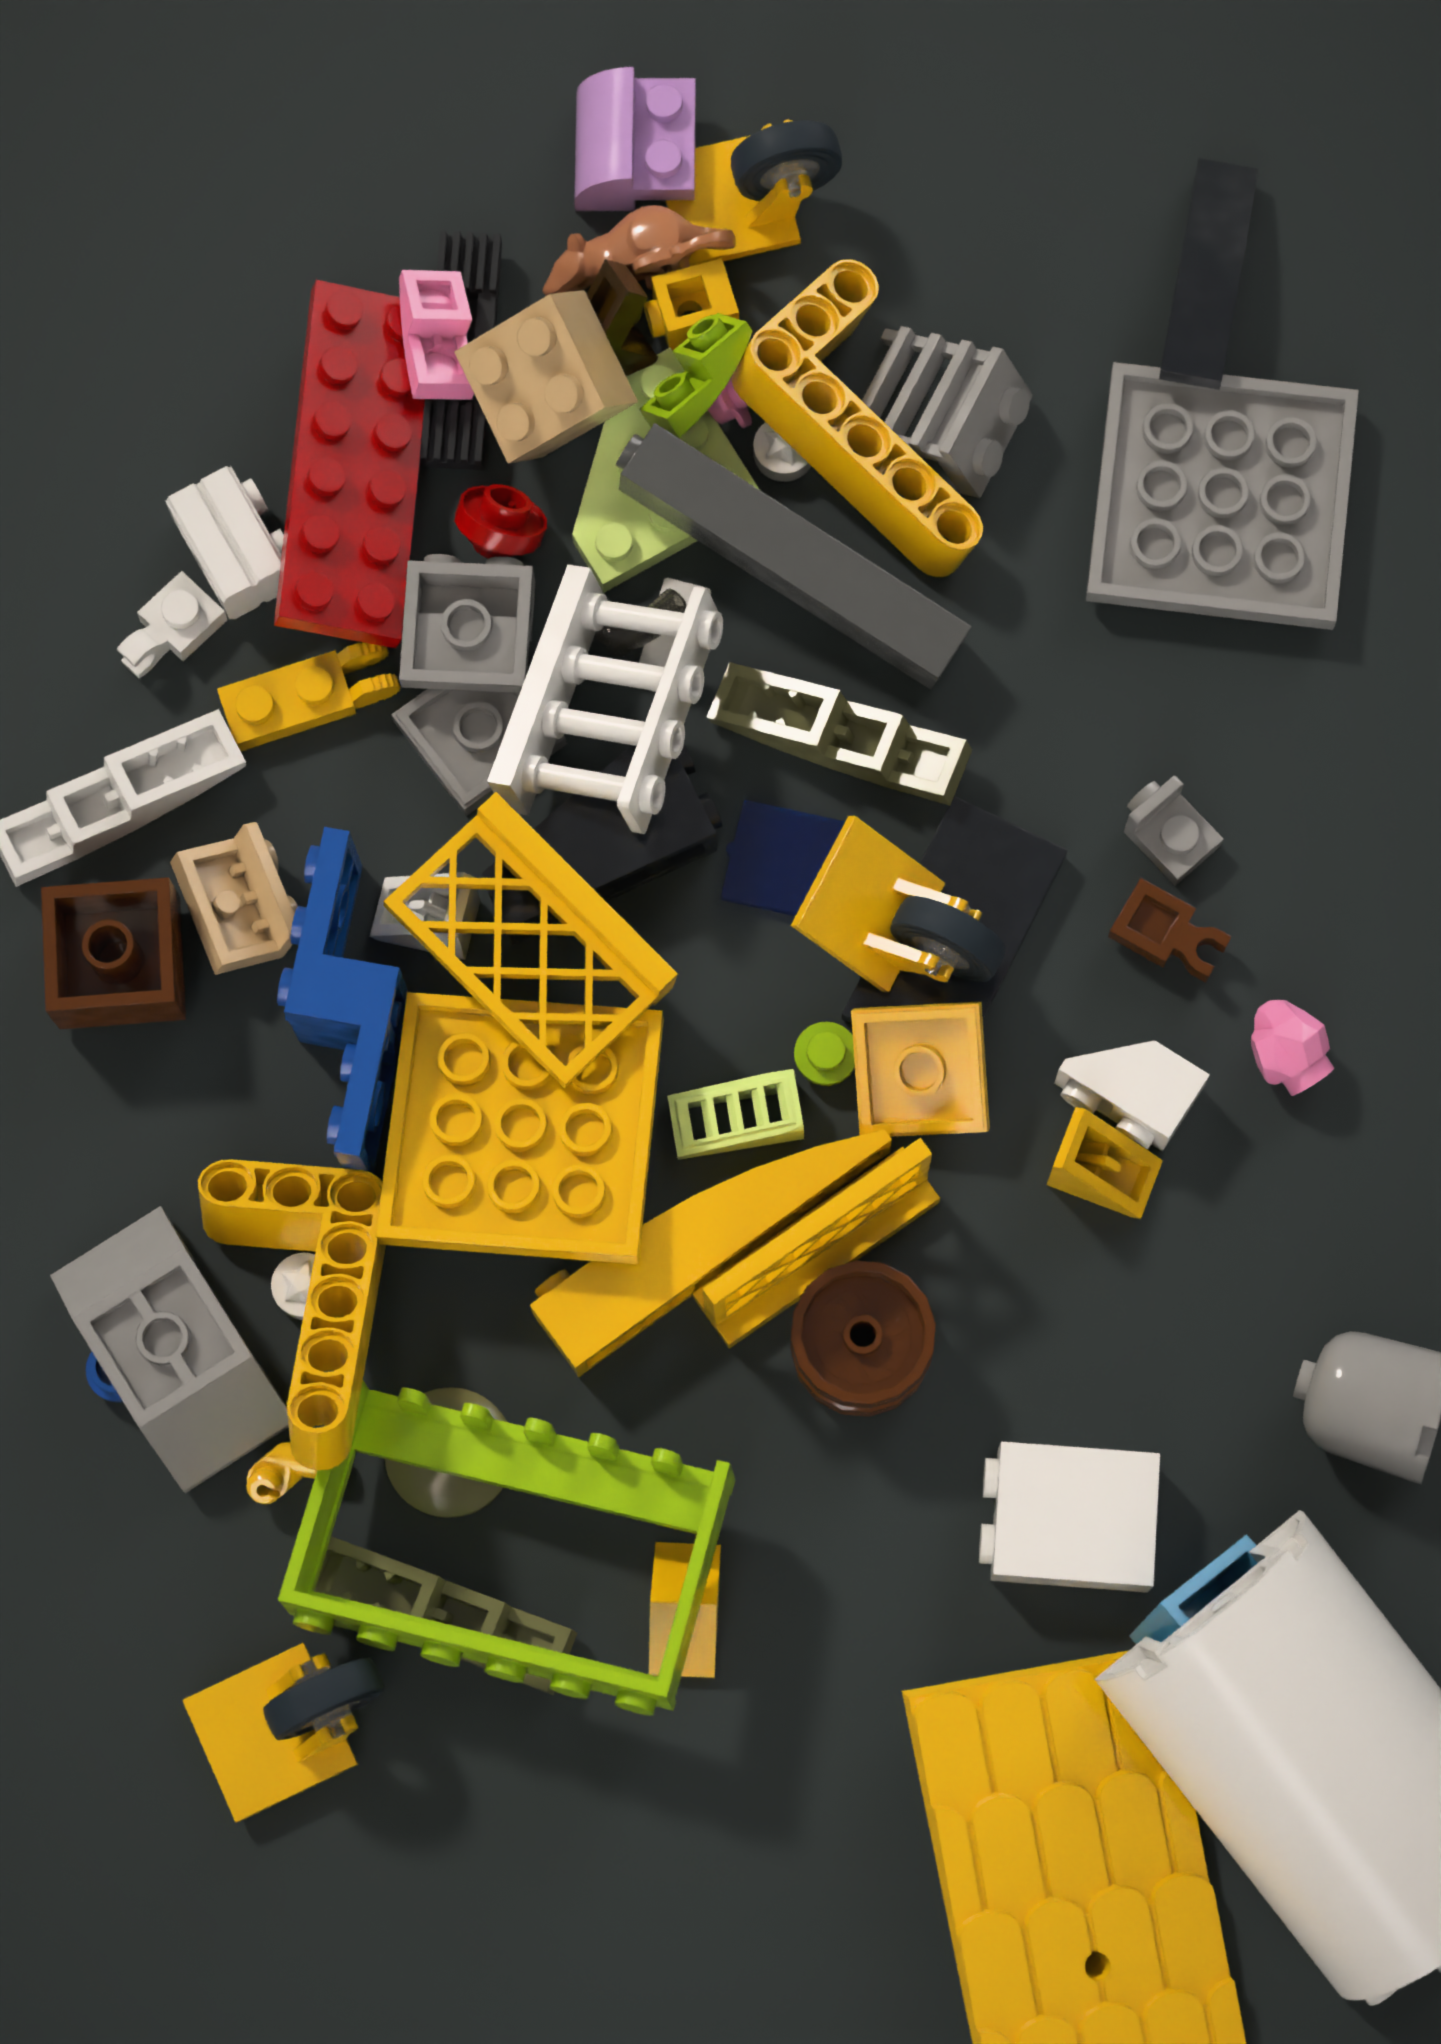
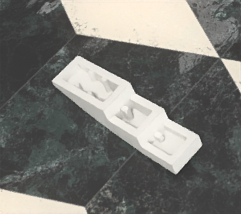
(120, 797)

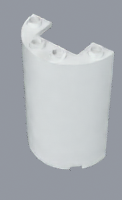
(1307, 1756)

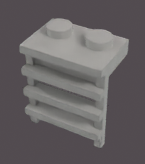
(967, 416)

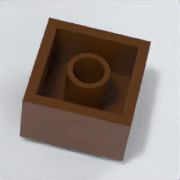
(113, 953)

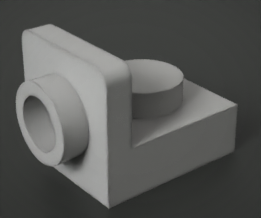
(1170, 830)

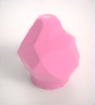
(1290, 1046)

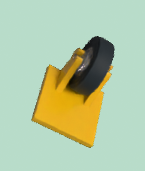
(759, 185)
(888, 915)
(281, 1726)

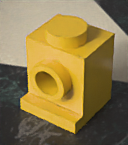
(694, 288)

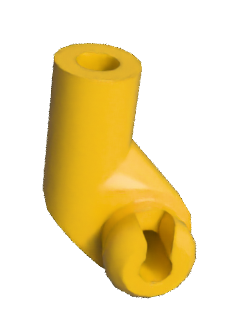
(275, 1474)

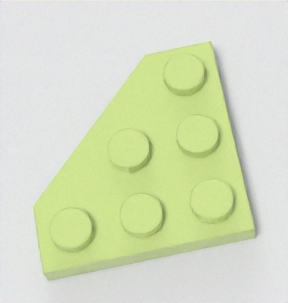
(613, 529)

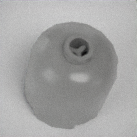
(1373, 1402)

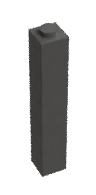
(791, 555)

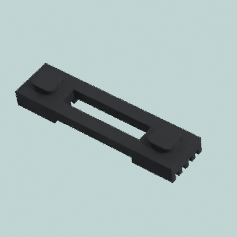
(455, 433)

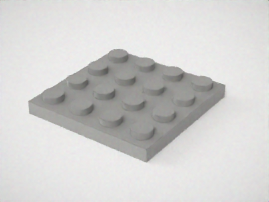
(1223, 497)

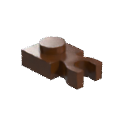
(1159, 925)

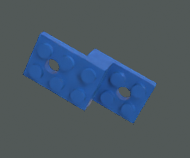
(344, 1001)

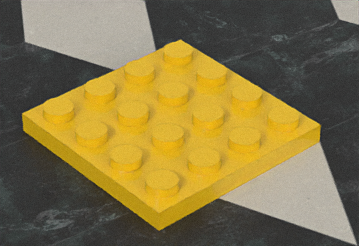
(502, 1154)

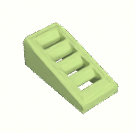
(755, 1087)

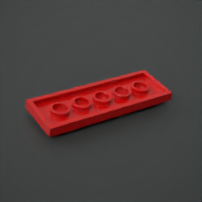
(351, 472)

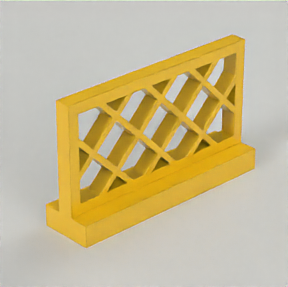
(570, 901)
(825, 1237)

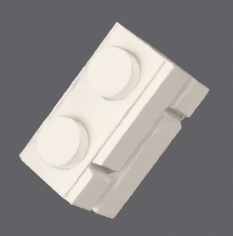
(230, 539)

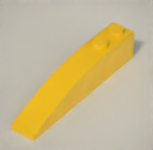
(690, 1244)

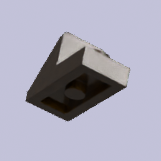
(619, 306)

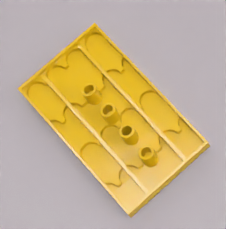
(1067, 1866)

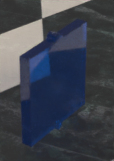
(776, 856)

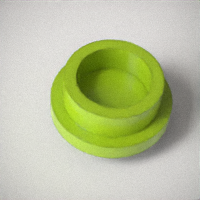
(825, 1053)

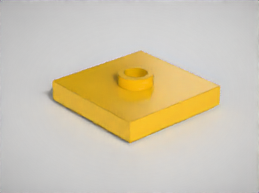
(921, 1069)

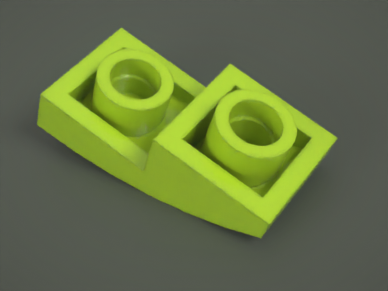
(708, 363)

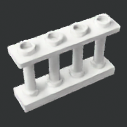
(564, 662)

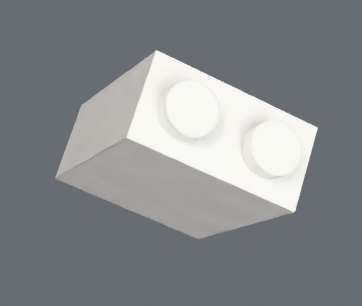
(1071, 1516)

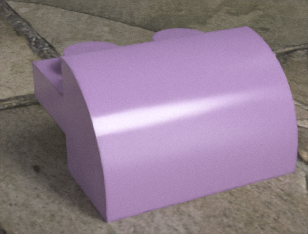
(633, 140)

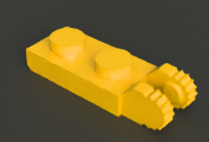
(304, 695)

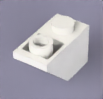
(1136, 1086)

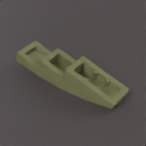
(839, 733)
(396, 1586)

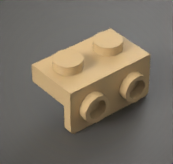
(237, 899)

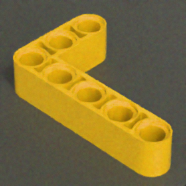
(843, 423)
(337, 1219)

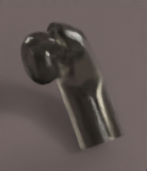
(624, 641)

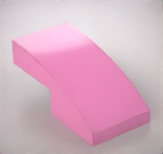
(433, 327)

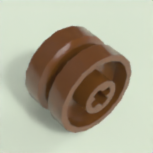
(856, 1377)

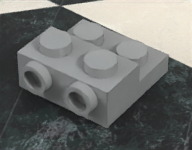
(467, 624)

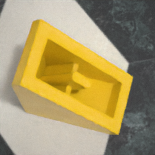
(1104, 1166)
(668, 1577)

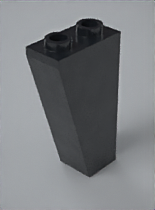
(605, 851)

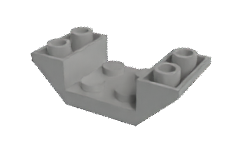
(171, 1350)

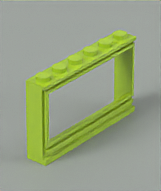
(527, 1461)

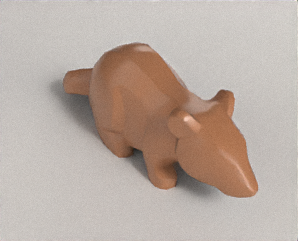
(646, 241)

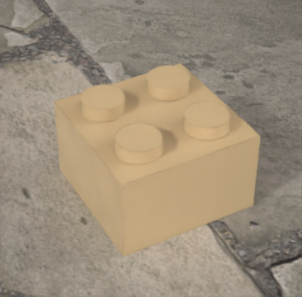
(546, 376)

